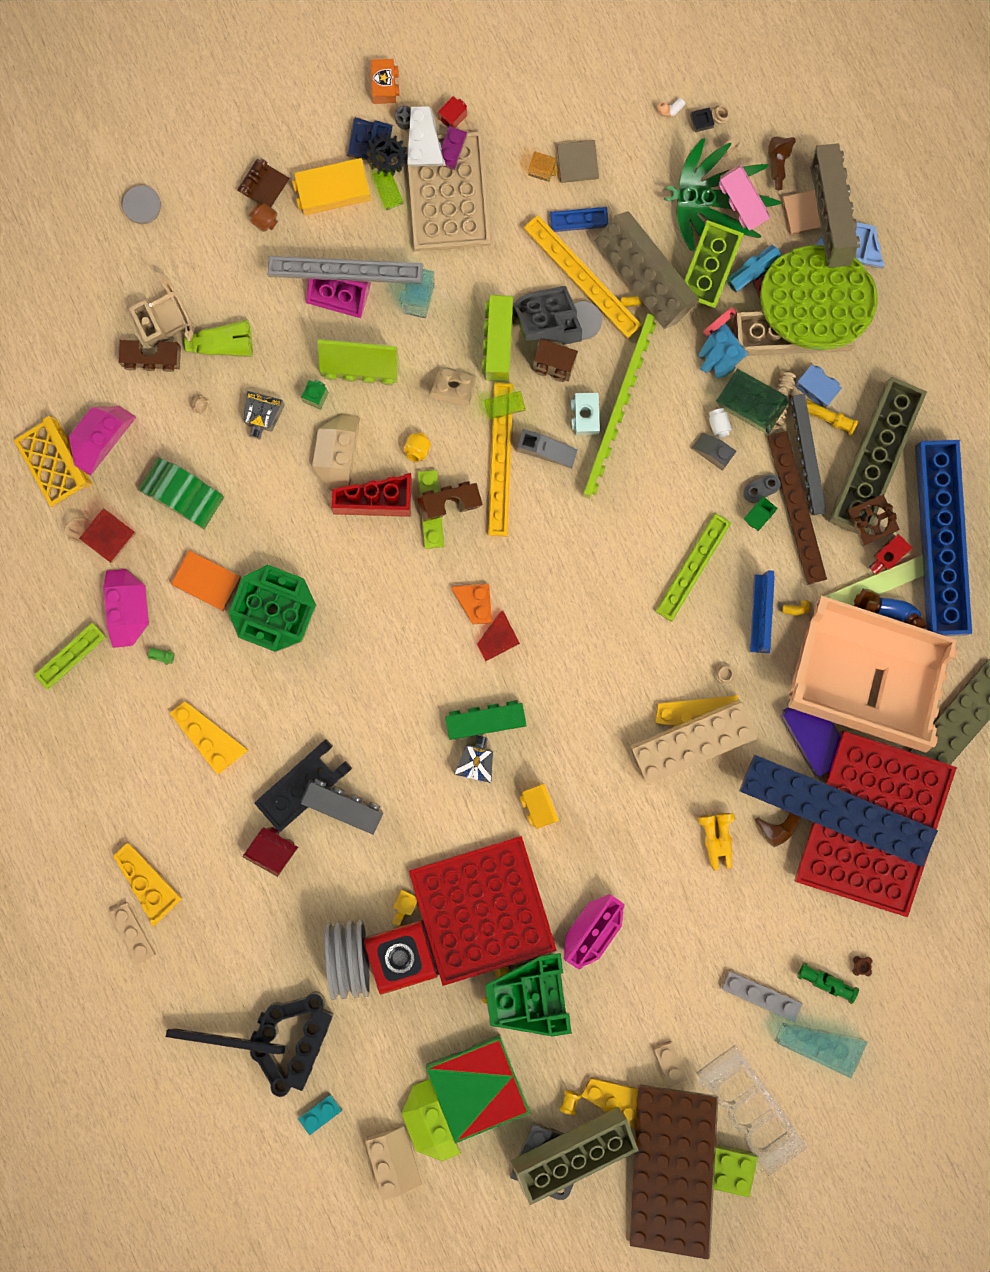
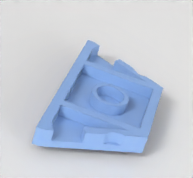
(869, 249)

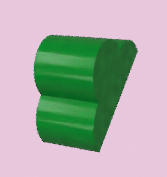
(181, 492)

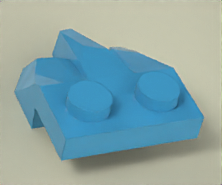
(722, 352)

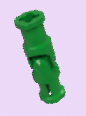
(830, 984)

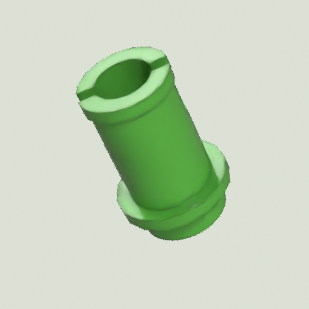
(161, 655)

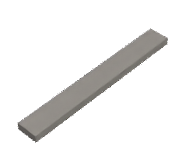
(345, 270)

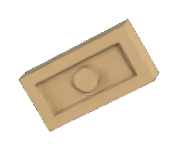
(670, 1064)

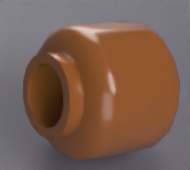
(263, 217)

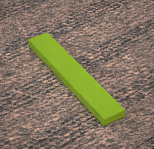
(693, 567)

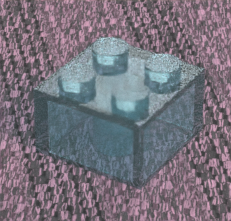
(417, 297)

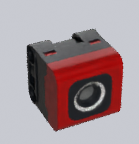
(401, 957)

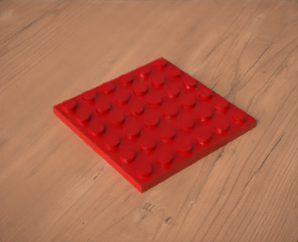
(482, 910)

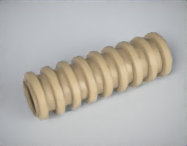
(785, 386)

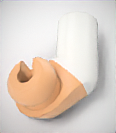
(671, 110)

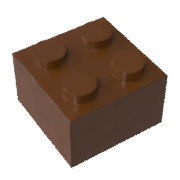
(554, 360)

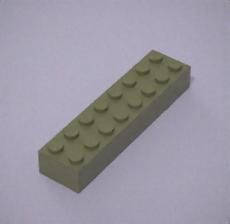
(878, 451)

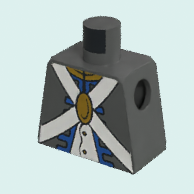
(476, 761)

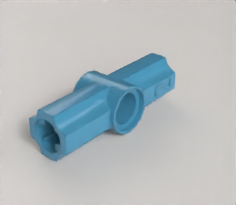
(753, 268)

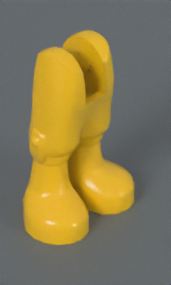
(718, 846)

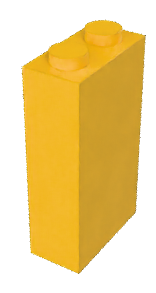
(331, 186)

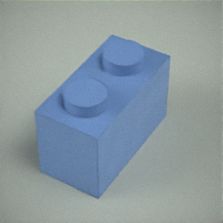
(818, 386)

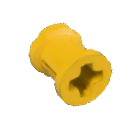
(570, 1102)

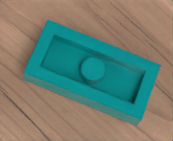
(320, 1114)

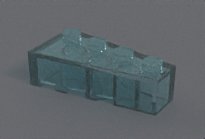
(826, 1048)

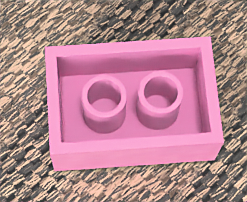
(743, 197)

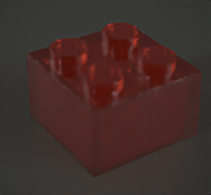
(107, 535)

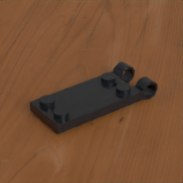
(283, 800)

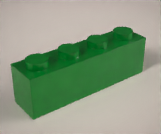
(485, 721)

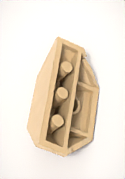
(336, 451)

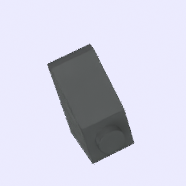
(714, 450)

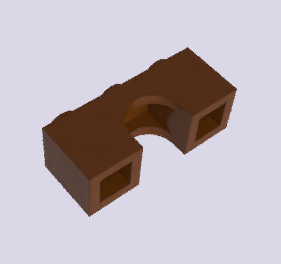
(165, 358)
(465, 496)

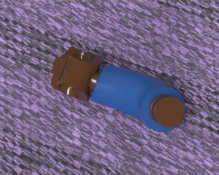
(889, 608)

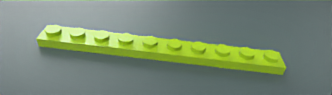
(617, 414)

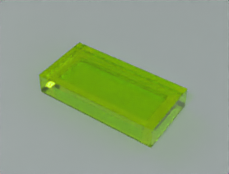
(388, 190)
(504, 405)

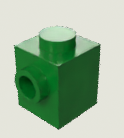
(315, 394)
(760, 513)

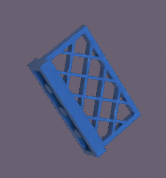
(762, 612)

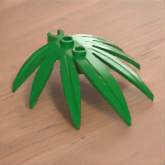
(697, 195)

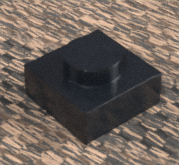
(702, 119)

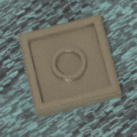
(577, 161)

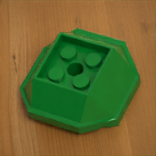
(267, 588)

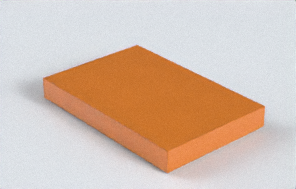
(206, 580)

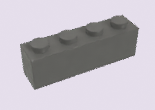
(342, 806)

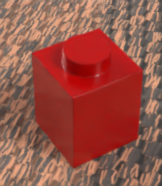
(453, 112)

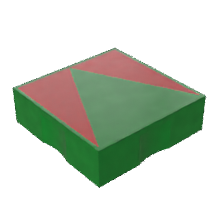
(477, 1089)

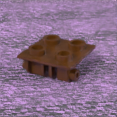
(263, 183)

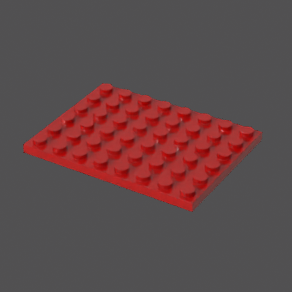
(892, 780)

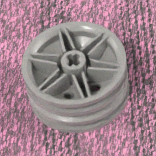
(346, 960)

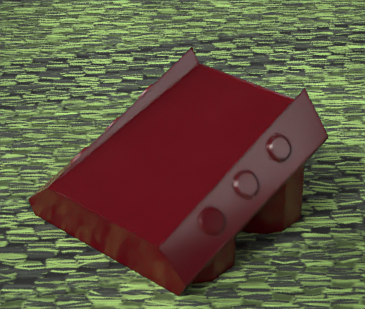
(270, 851)

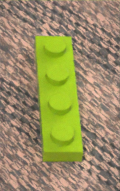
(433, 528)
(70, 656)

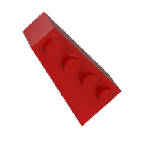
(375, 498)

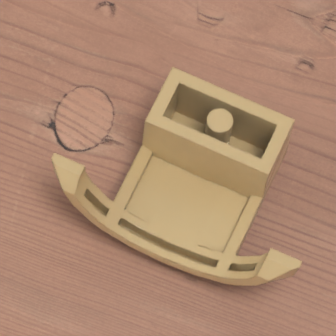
(163, 316)

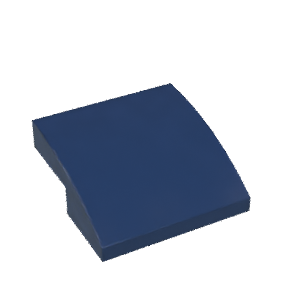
(363, 133)

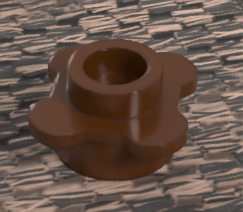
(857, 966)

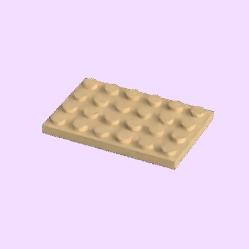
(451, 204)

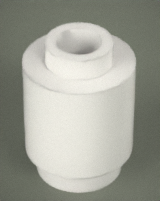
(720, 423)

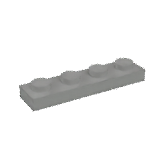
(761, 996)

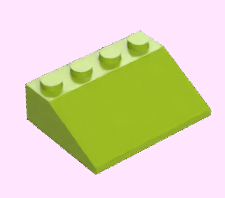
(358, 361)

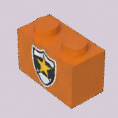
(383, 81)

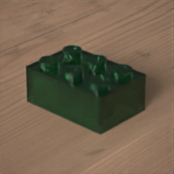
(752, 401)

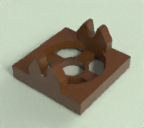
(859, 526)

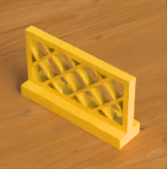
(63, 448)

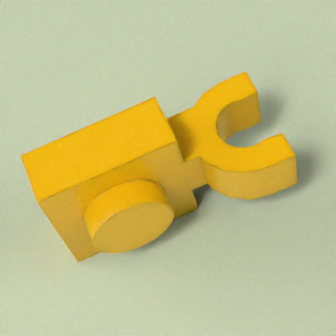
(405, 905)

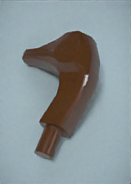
(779, 150)
(778, 834)

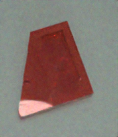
(497, 638)

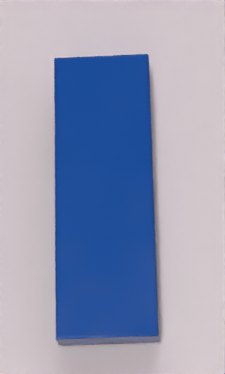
(579, 219)

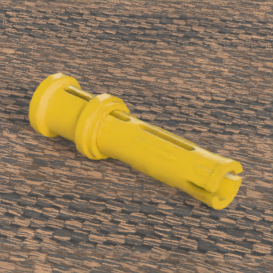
(837, 420)

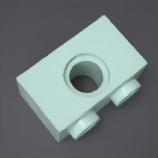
(587, 402)

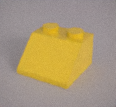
(539, 806)

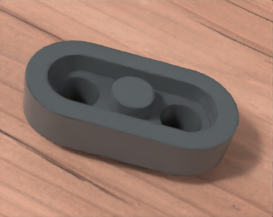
(762, 488)

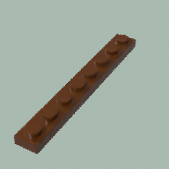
(797, 508)

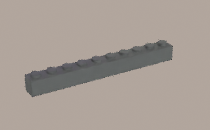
(808, 454)

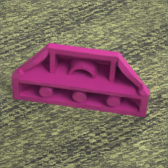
(98, 435)
(125, 607)
(593, 931)

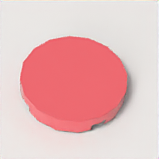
(719, 322)

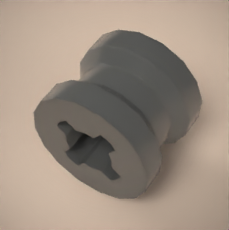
(403, 113)

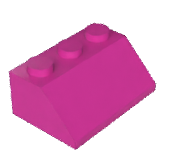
(339, 295)

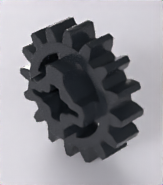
(392, 148)

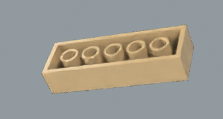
(761, 339)
(693, 741)

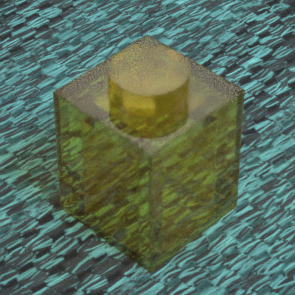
(542, 166)

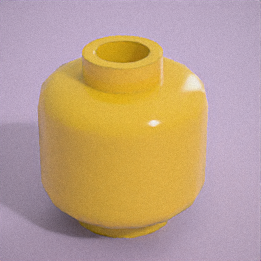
(417, 447)

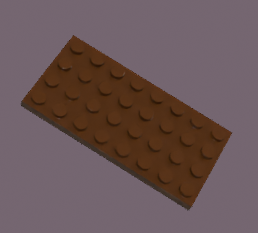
(674, 1171)

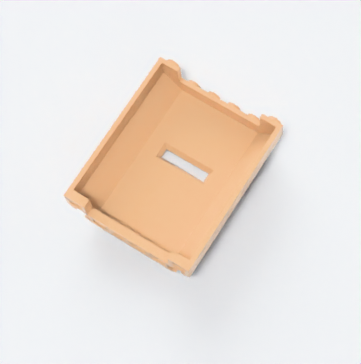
(839, 665)

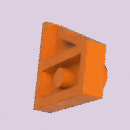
(475, 602)

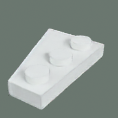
(424, 145)

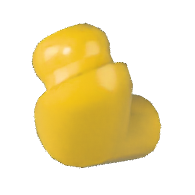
(631, 301)
(797, 610)

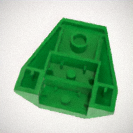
(530, 998)

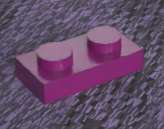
(453, 146)

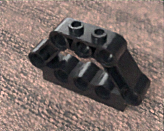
(269, 1064)

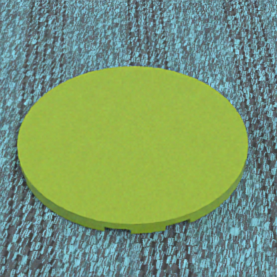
(817, 303)

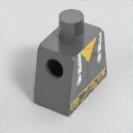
(261, 413)

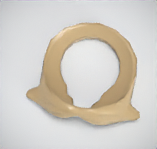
(72, 535)

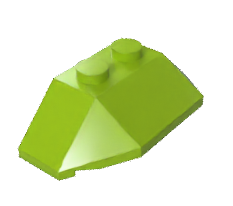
(428, 1124)

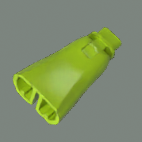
(229, 339)

